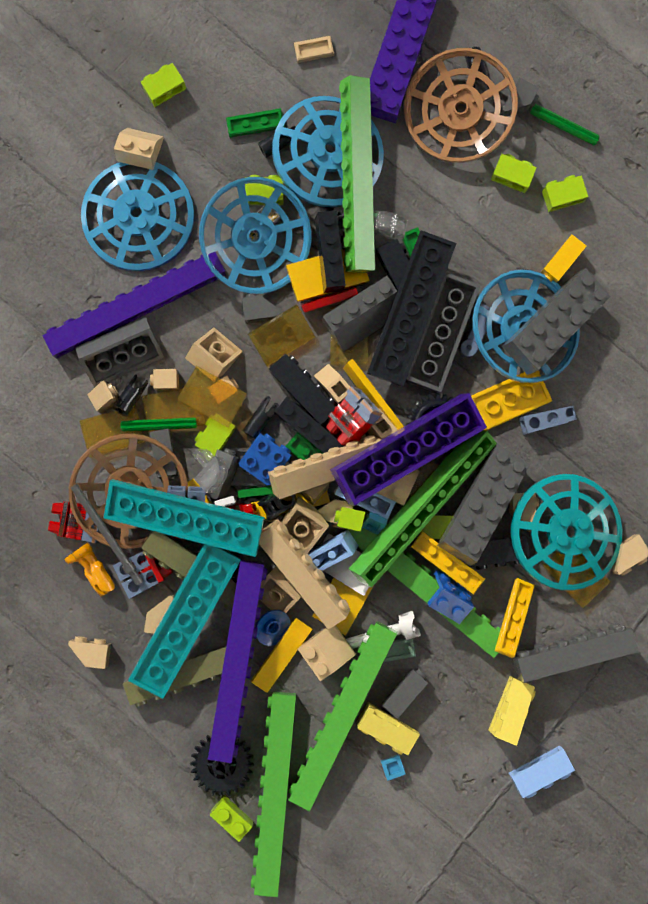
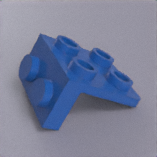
(264, 457)
(451, 598)

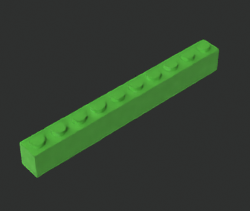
(357, 174)
(421, 508)
(425, 586)
(343, 715)
(274, 795)

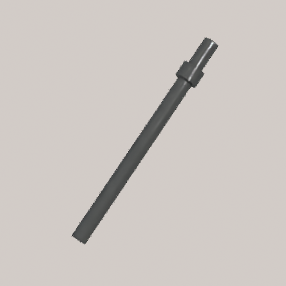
(128, 566)

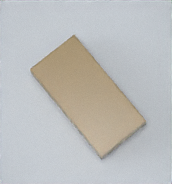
(313, 49)

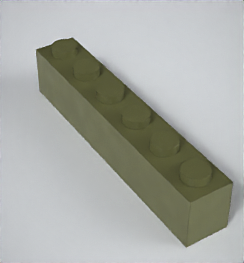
(180, 559)
(191, 672)

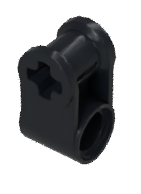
(274, 506)

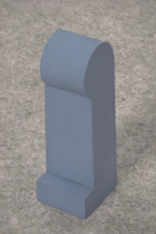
(470, 347)
(547, 419)

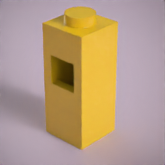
(563, 259)

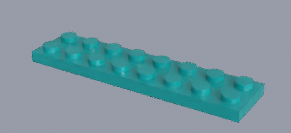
(183, 517)
(184, 620)

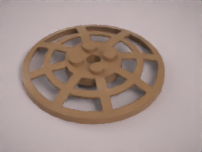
(460, 94)
(127, 474)

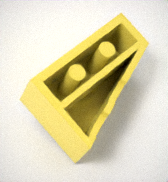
(512, 710)
(387, 729)

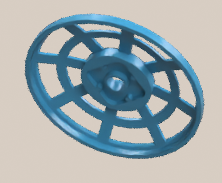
(316, 151)
(137, 225)
(266, 234)
(513, 318)

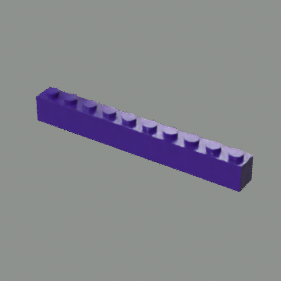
(132, 306)
(236, 661)

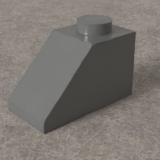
(526, 96)
(258, 309)

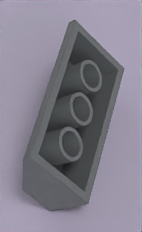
(361, 314)
(119, 352)

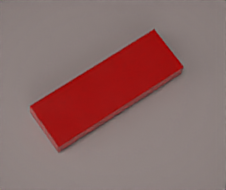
(329, 299)

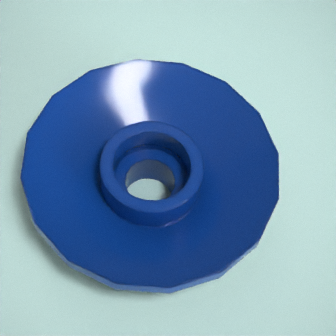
(279, 623)

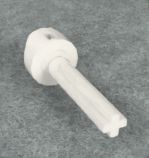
(404, 626)

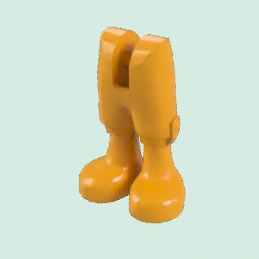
(94, 569)

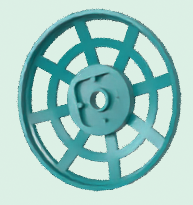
(557, 532)

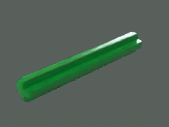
(564, 124)
(158, 424)

